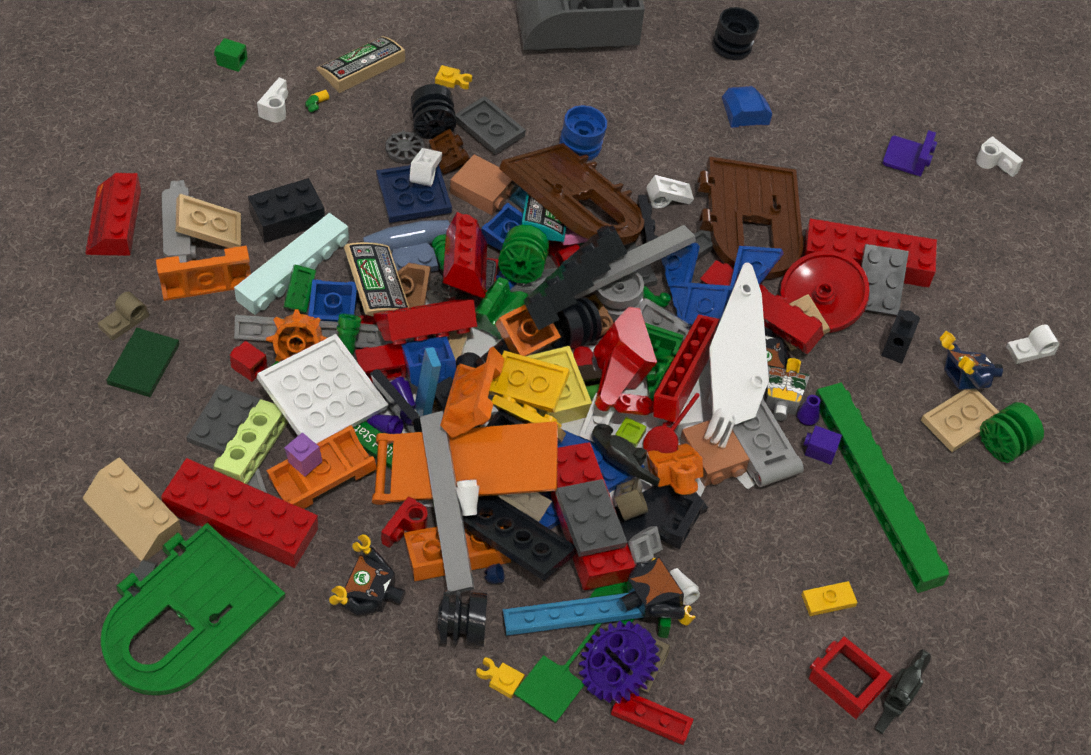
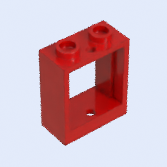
(835, 690)

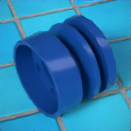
(584, 130)

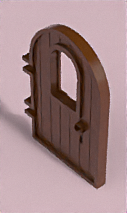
(561, 178)
(747, 193)

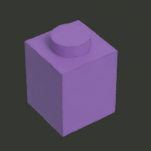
(303, 454)

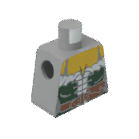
(784, 391)

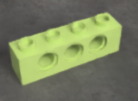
(252, 442)

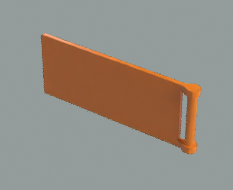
(498, 457)

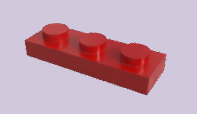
(653, 718)

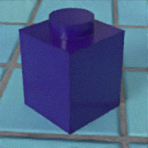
(822, 444)

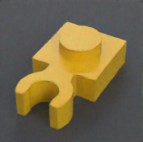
(450, 77)
(503, 679)

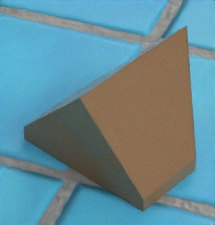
(415, 283)

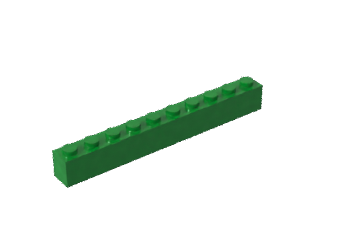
(882, 489)

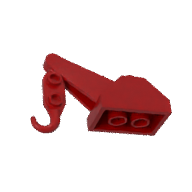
(625, 360)

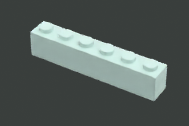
(307, 251)

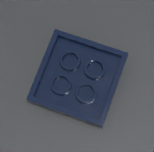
(412, 200)

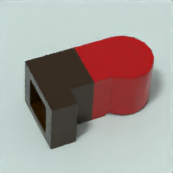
(583, 358)

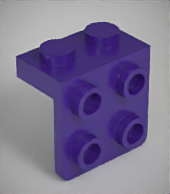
(910, 155)

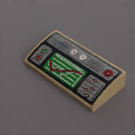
(362, 63)
(375, 277)

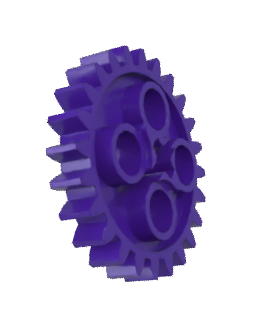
(602, 677)

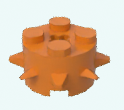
(293, 326)

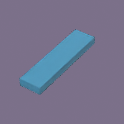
(427, 382)

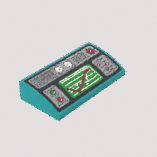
(539, 217)

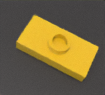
(829, 598)

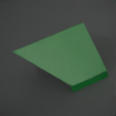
(657, 373)

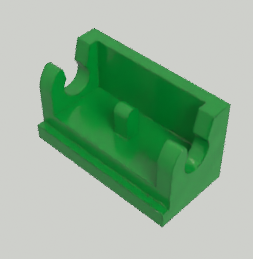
(664, 341)

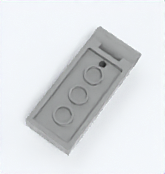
(766, 447)

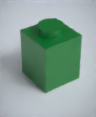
(231, 54)

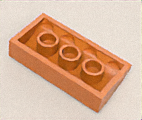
(426, 554)

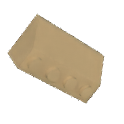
(131, 510)

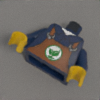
(968, 369)

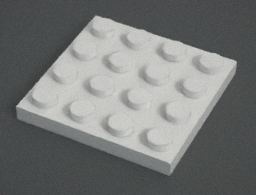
(322, 390)

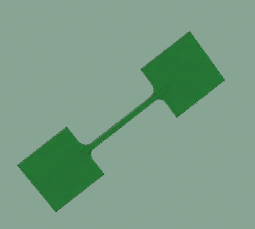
(551, 686)

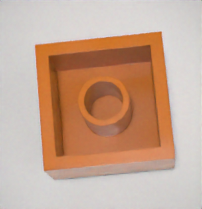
(523, 335)

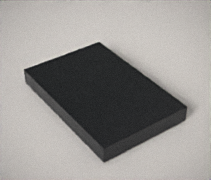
(396, 402)

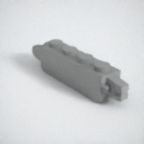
(174, 242)

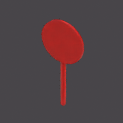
(663, 437)

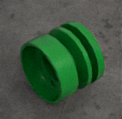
(523, 254)
(1012, 432)

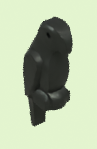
(622, 453)
(903, 690)

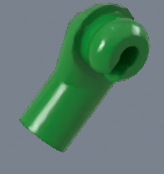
(661, 300)

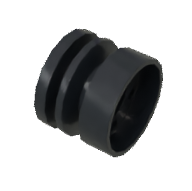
(735, 33)
(432, 110)
(578, 324)
(463, 618)

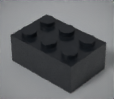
(286, 210)

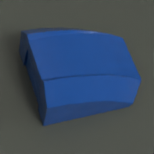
(746, 107)
(497, 227)
(331, 299)
(414, 353)

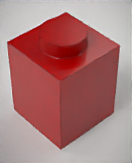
(248, 360)

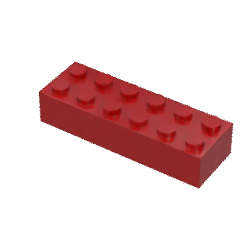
(851, 240)
(575, 466)
(240, 512)

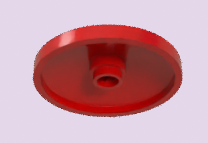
(833, 283)

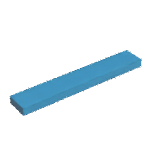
(566, 614)

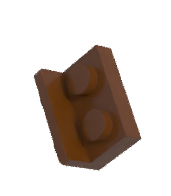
(451, 150)

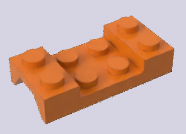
(203, 275)
(468, 396)
(341, 460)

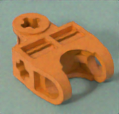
(677, 468)

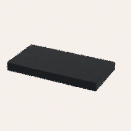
(659, 503)

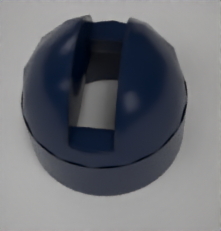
(494, 574)

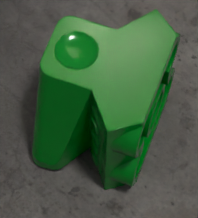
(496, 304)

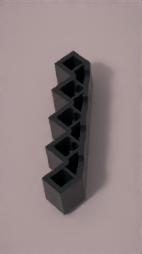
(574, 276)

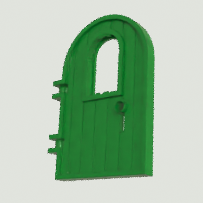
(198, 589)

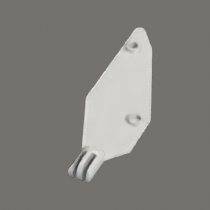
(738, 359)

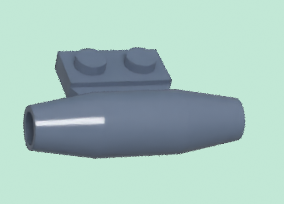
(411, 242)

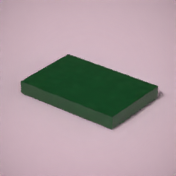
(143, 362)

